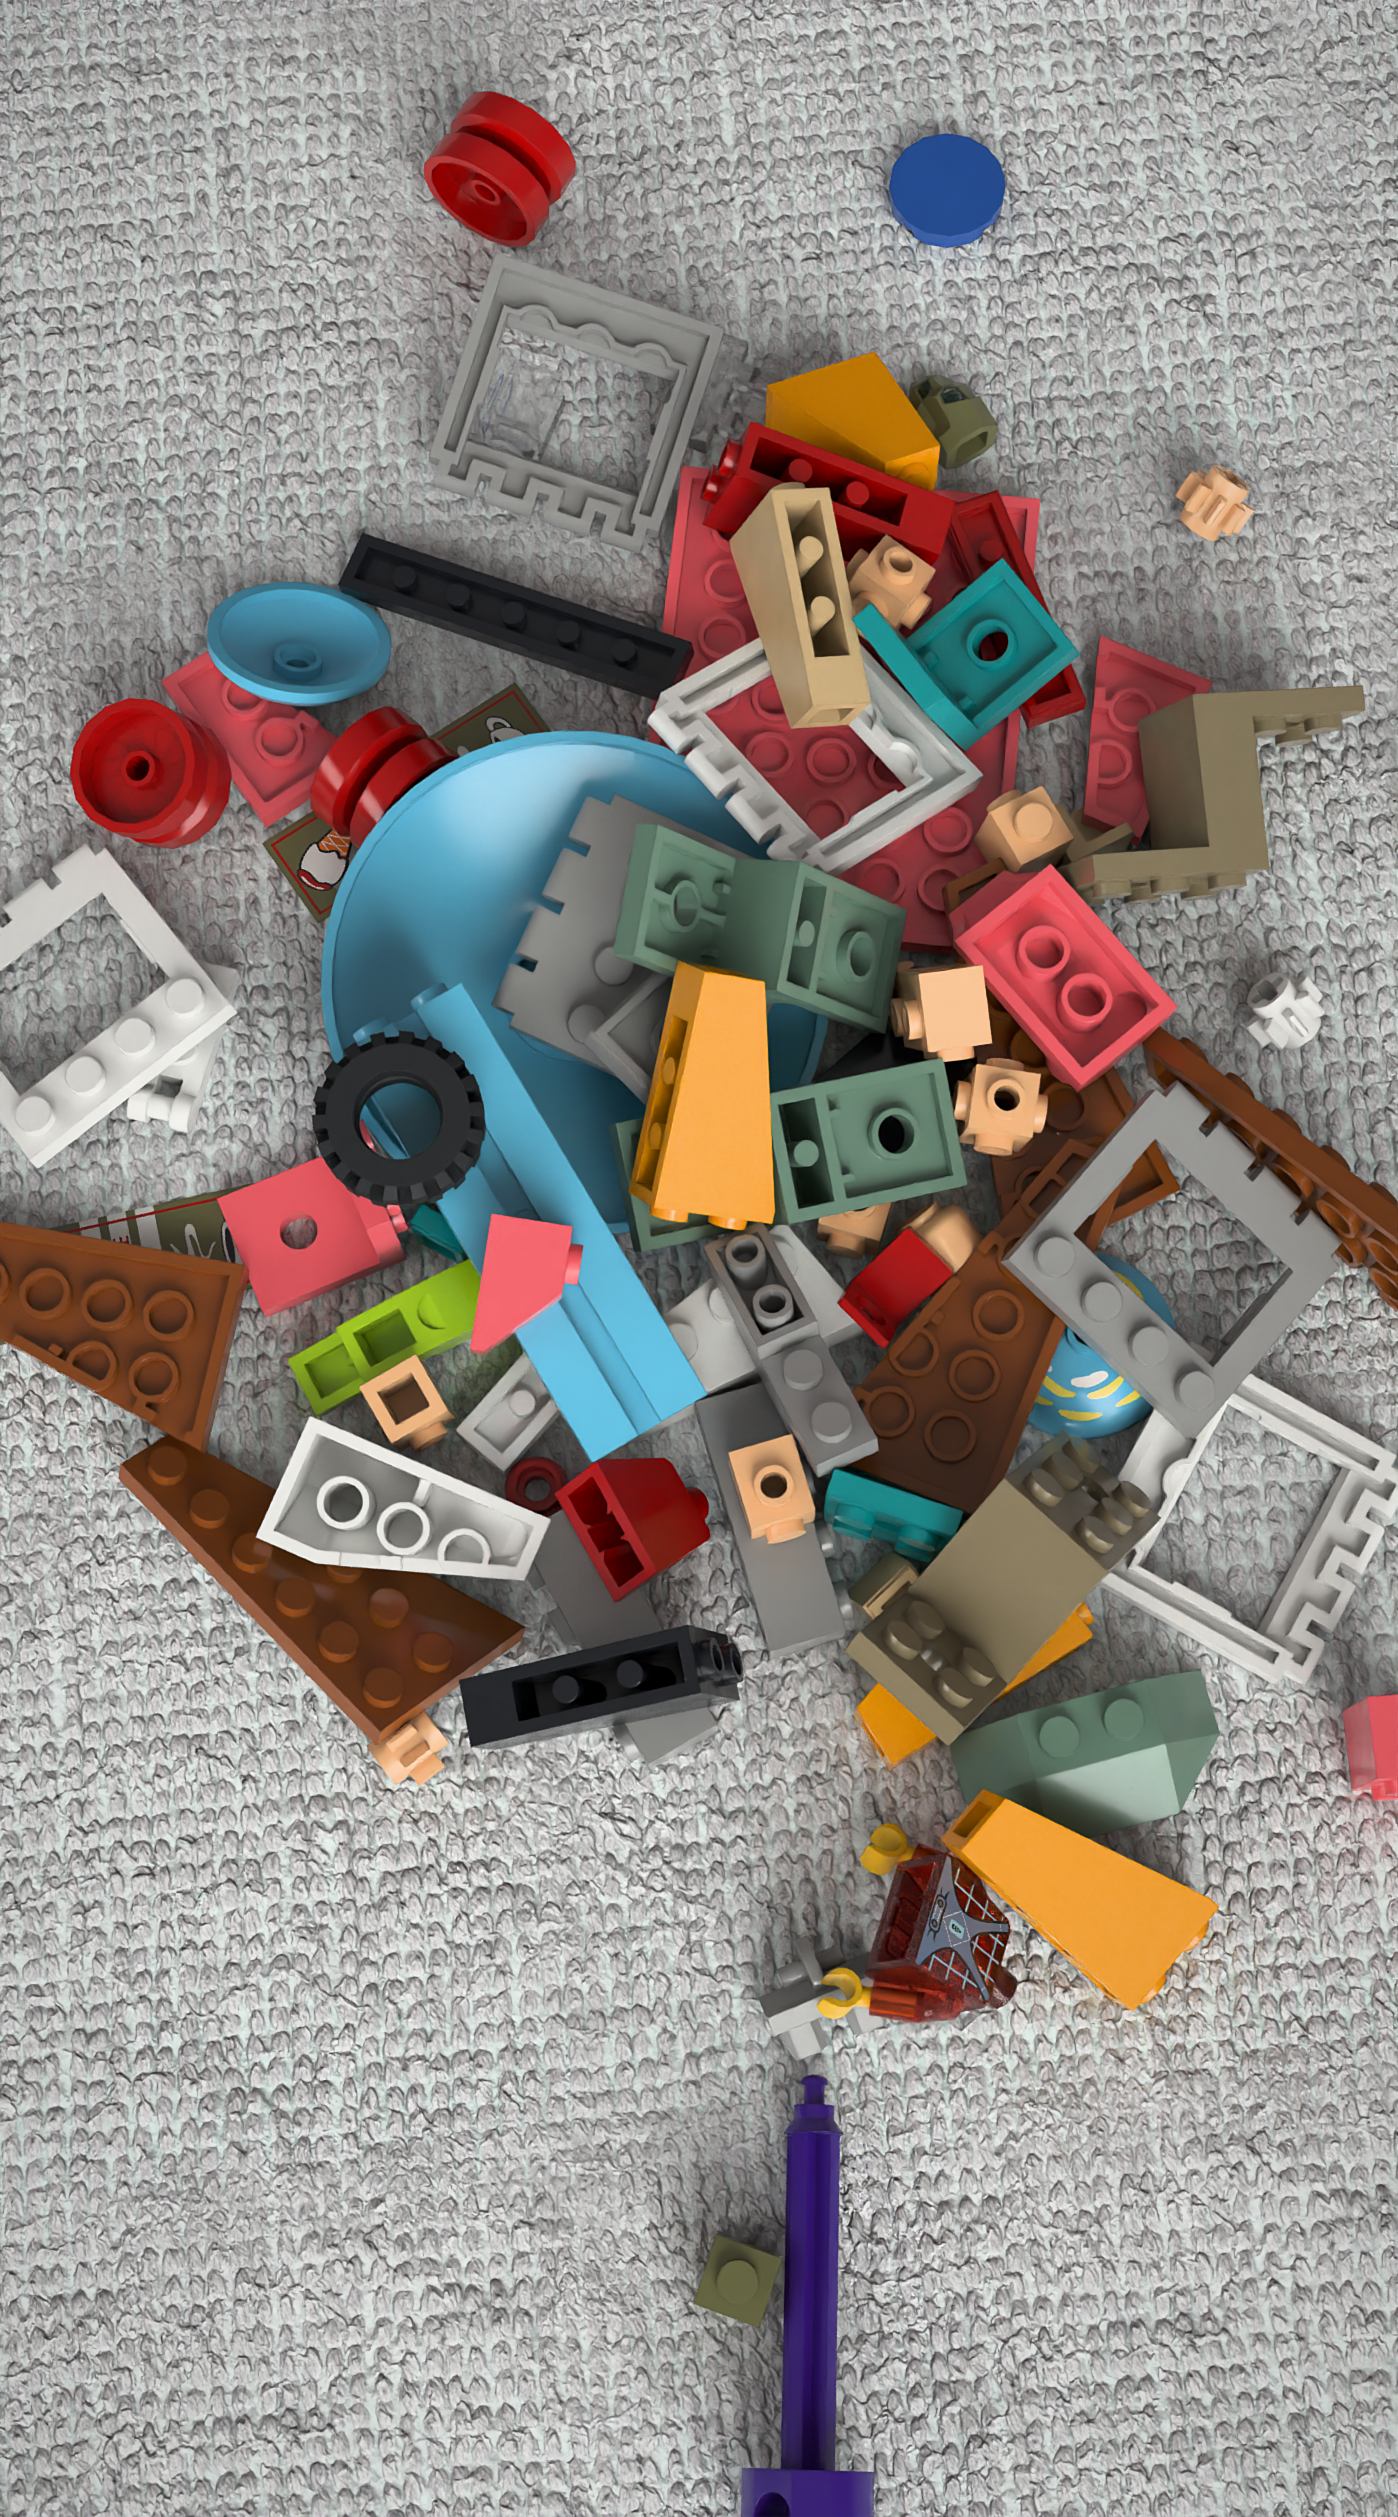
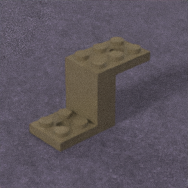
(1208, 792)
(1004, 1585)

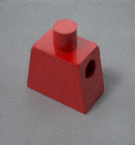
(634, 1519)

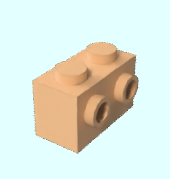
(942, 1010)

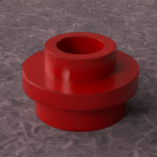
(535, 1469)

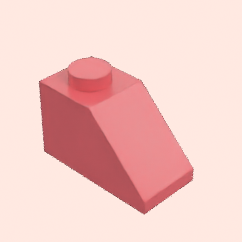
(521, 1276)

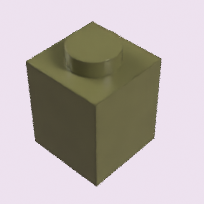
(738, 2279)

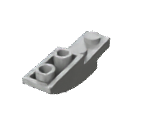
(789, 1350)

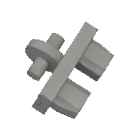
(794, 2009)

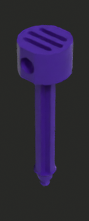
(807, 2476)

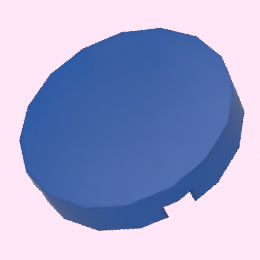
(946, 190)

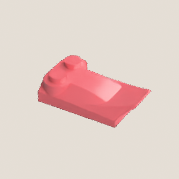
(1059, 972)

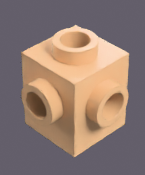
(891, 581)
(983, 1122)

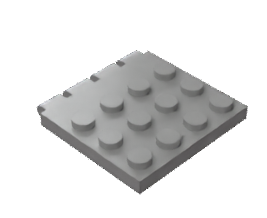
(576, 970)

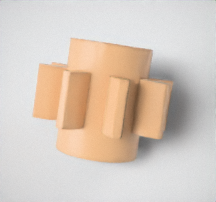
(1214, 502)
(411, 1750)

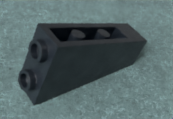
(602, 1687)

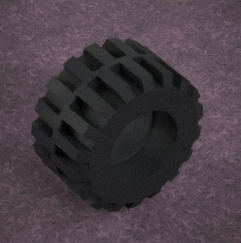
(386, 1063)

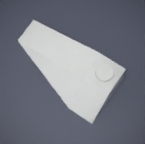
(380, 1510)

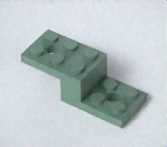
(764, 921)
(829, 1151)

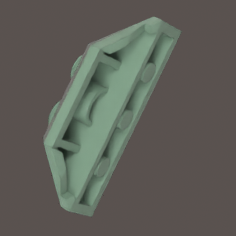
(1096, 1757)

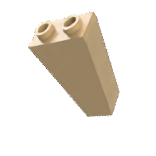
(803, 605)

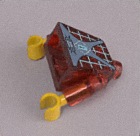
(934, 1943)

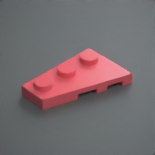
(1124, 691)
(267, 743)

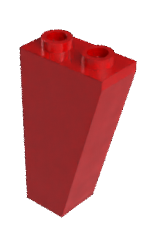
(863, 499)

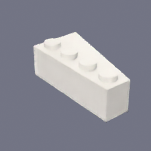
(713, 1343)

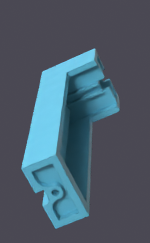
(604, 1341)

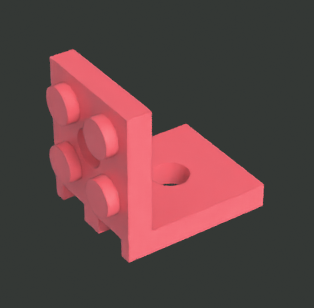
(349, 1244)

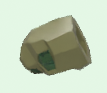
(954, 418)

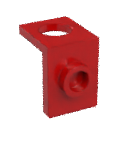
(894, 1285)

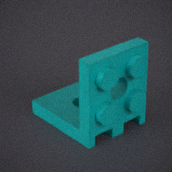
(943, 661)
(868, 1506)

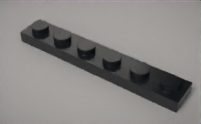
(515, 618)

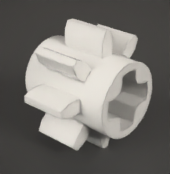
(1284, 1010)

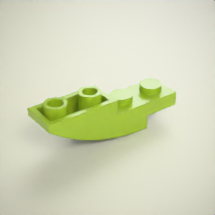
(416, 1321)

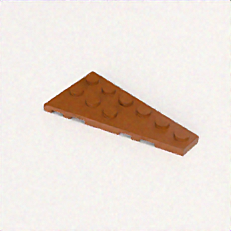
(1079, 1115)
(1320, 1176)
(124, 1322)
(971, 1363)
(366, 1636)

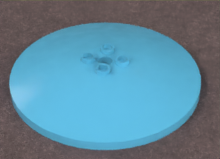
(452, 888)

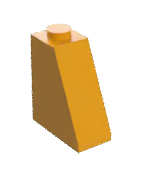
(857, 414)

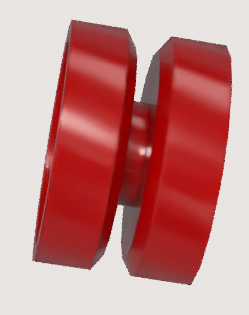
(500, 169)
(373, 770)
(150, 774)

